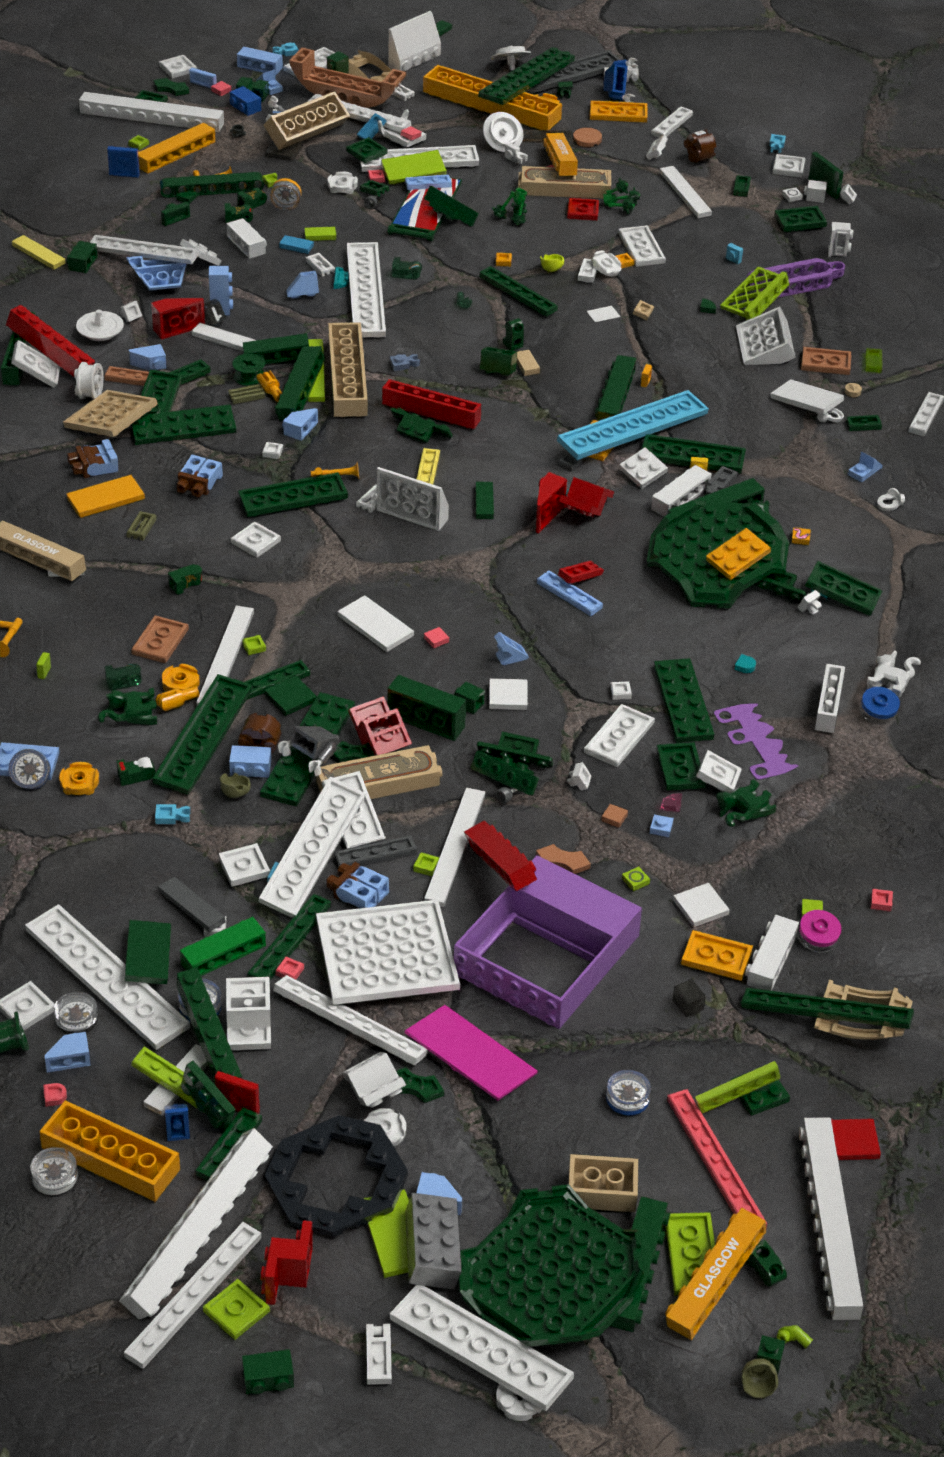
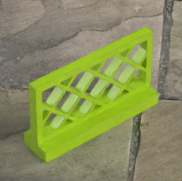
(763, 298)

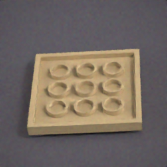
(110, 413)

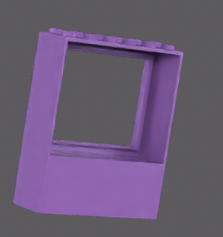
(564, 912)

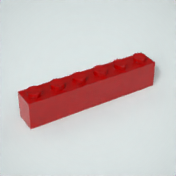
(46, 339)
(431, 404)
(501, 855)

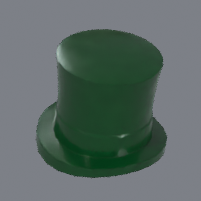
(12, 1035)

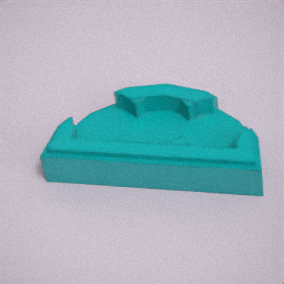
(341, 278)

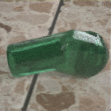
(466, 303)

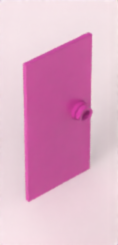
(471, 1052)

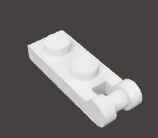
(378, 1354)

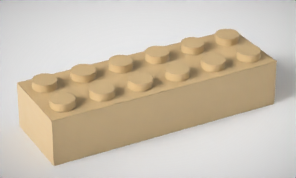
(306, 120)

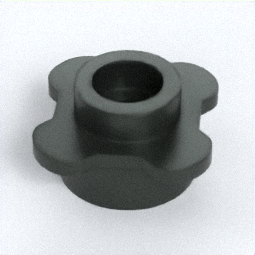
(238, 130)

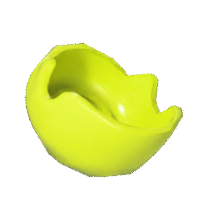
(552, 262)

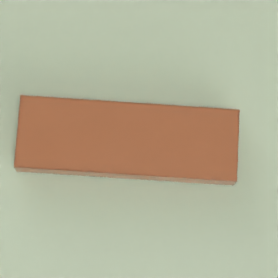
(126, 376)

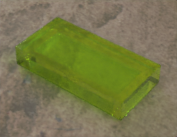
(873, 360)

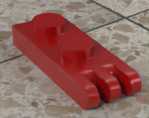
(580, 572)

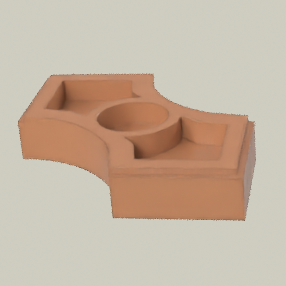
(571, 861)

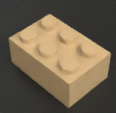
(605, 1181)

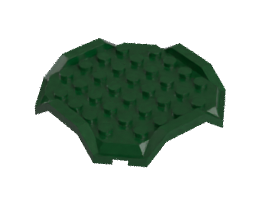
(699, 528)
(552, 1270)

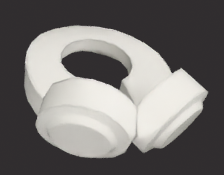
(822, 418)
(892, 494)

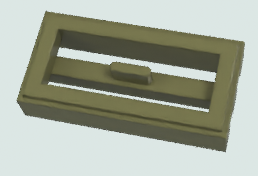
(246, 394)
(145, 525)

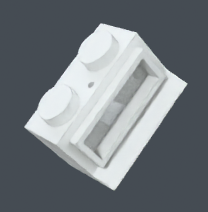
(840, 239)

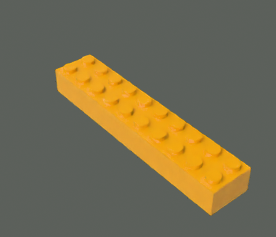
(464, 89)

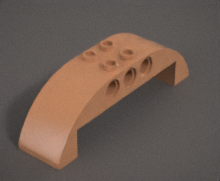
(348, 87)

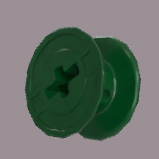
(243, 373)

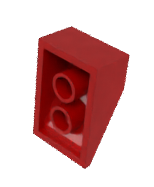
(176, 315)
(548, 505)

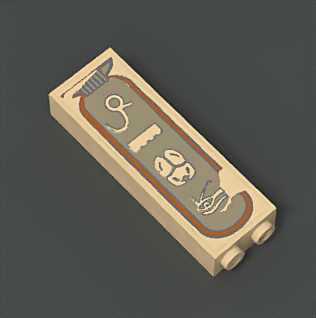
(547, 182)
(390, 772)

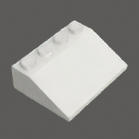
(413, 42)
(766, 339)
(411, 499)

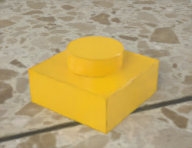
(700, 462)

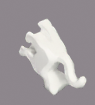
(892, 677)

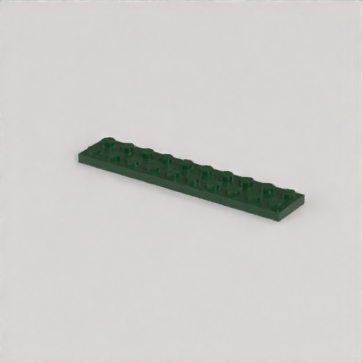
(526, 76)

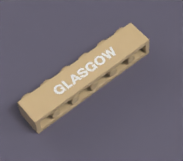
(41, 552)

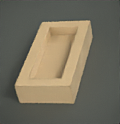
(527, 363)

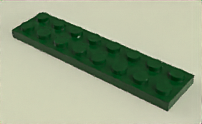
(202, 734)
(291, 774)

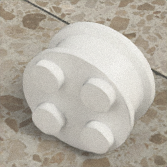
(89, 380)

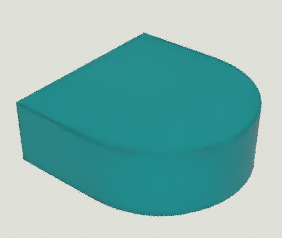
(745, 664)

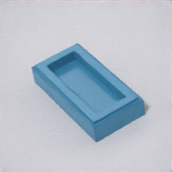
(371, 127)
(296, 244)

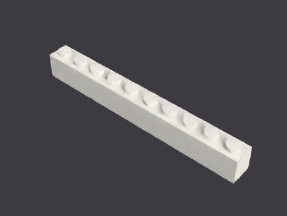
(149, 111)
(831, 1220)
(195, 1225)

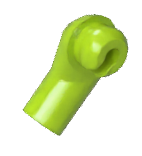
(793, 1333)

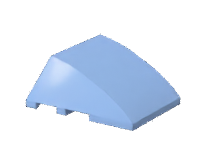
(158, 273)

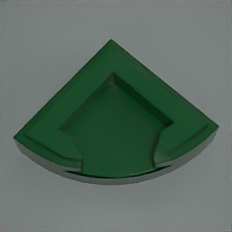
(187, 196)
(707, 306)

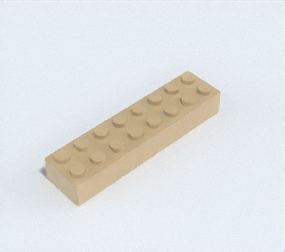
(347, 369)

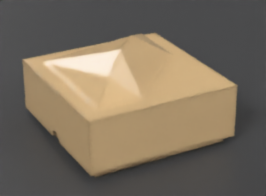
(643, 310)

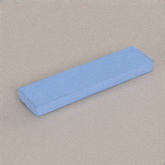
(569, 593)

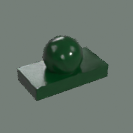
(175, 213)

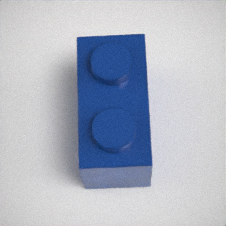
(245, 101)

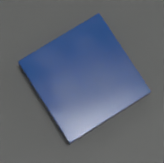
(123, 161)

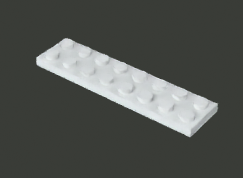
(451, 155)
(312, 847)
(482, 1346)

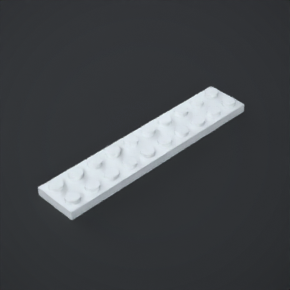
(366, 288)
(105, 976)

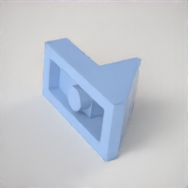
(274, 86)
(865, 468)
(509, 650)

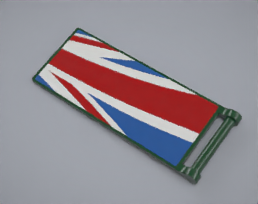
(417, 217)

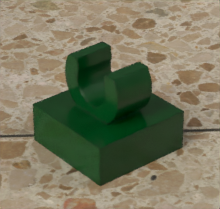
(564, 88)

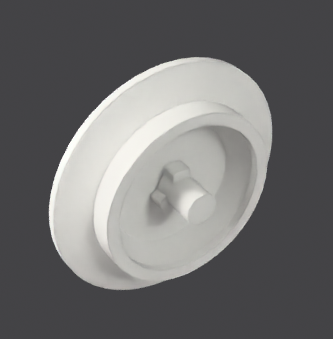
(510, 53)
(501, 129)
(100, 325)

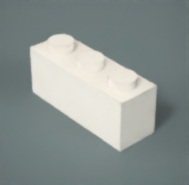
(246, 238)

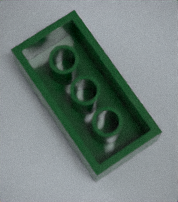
(427, 707)

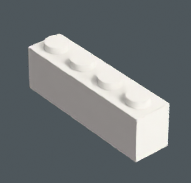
(681, 490)
(830, 698)
(772, 953)

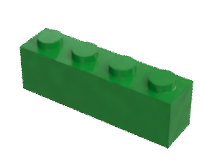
(224, 947)

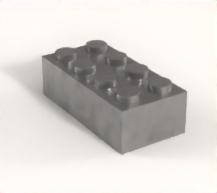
(433, 1241)

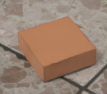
(614, 815)

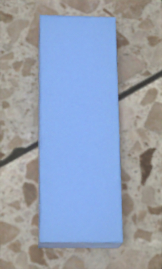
(424, 182)

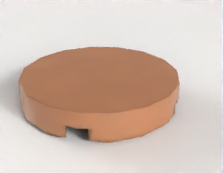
(587, 137)

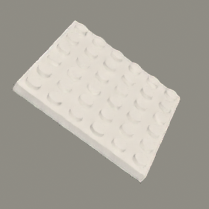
(386, 952)

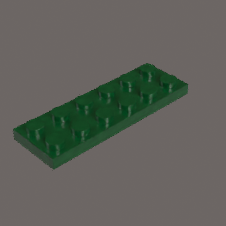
(184, 424)
(680, 451)
(292, 494)
(683, 700)

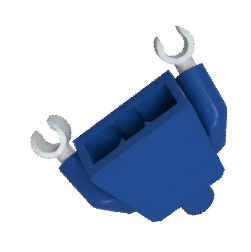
(616, 78)

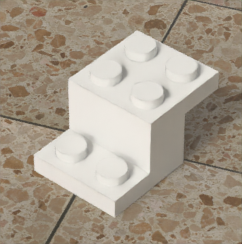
(248, 1013)
(374, 1080)

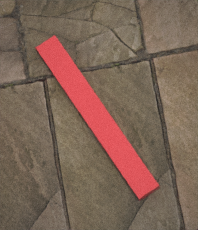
(712, 1153)

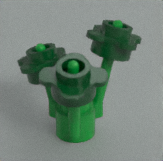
(628, 204)
(518, 207)

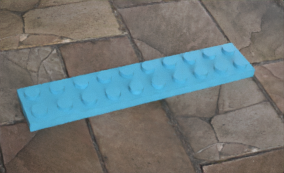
(632, 424)

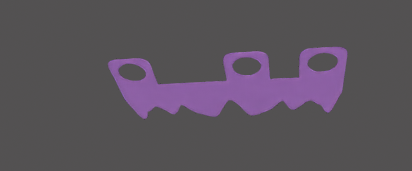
(757, 732)

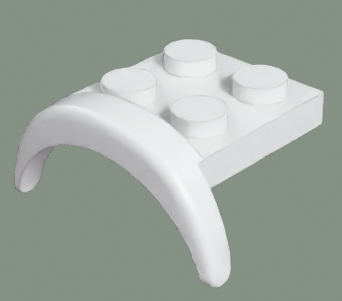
(396, 136)

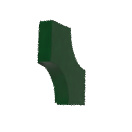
(175, 88)
(349, 752)
(423, 1087)

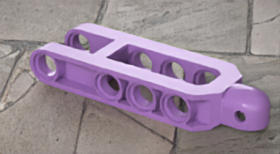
(821, 270)

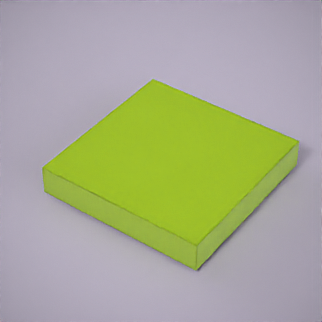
(236, 1309)

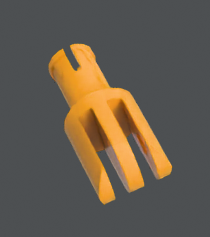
(269, 384)
(176, 697)

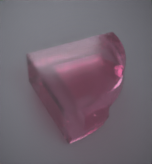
(672, 802)

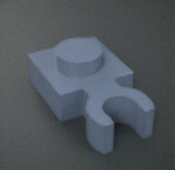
(401, 362)

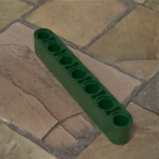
(205, 182)

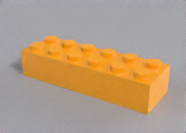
(111, 1150)

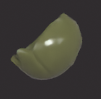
(235, 786)
(759, 1378)

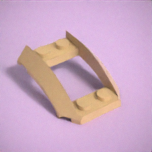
(364, 58)
(851, 993)

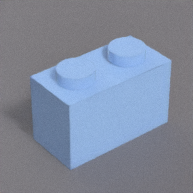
(250, 761)

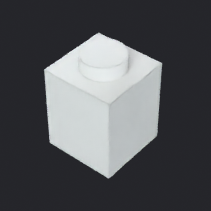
(815, 191)

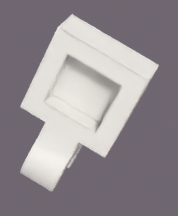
(513, 153)

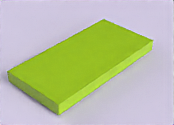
(413, 165)
(390, 1238)
(688, 1241)

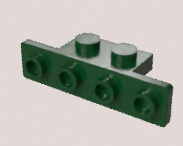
(450, 207)
(418, 428)
(782, 584)
(517, 747)
(506, 772)

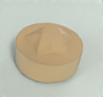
(853, 390)

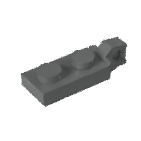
(721, 480)

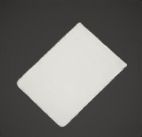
(603, 313)

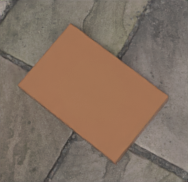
(826, 360)
(160, 639)

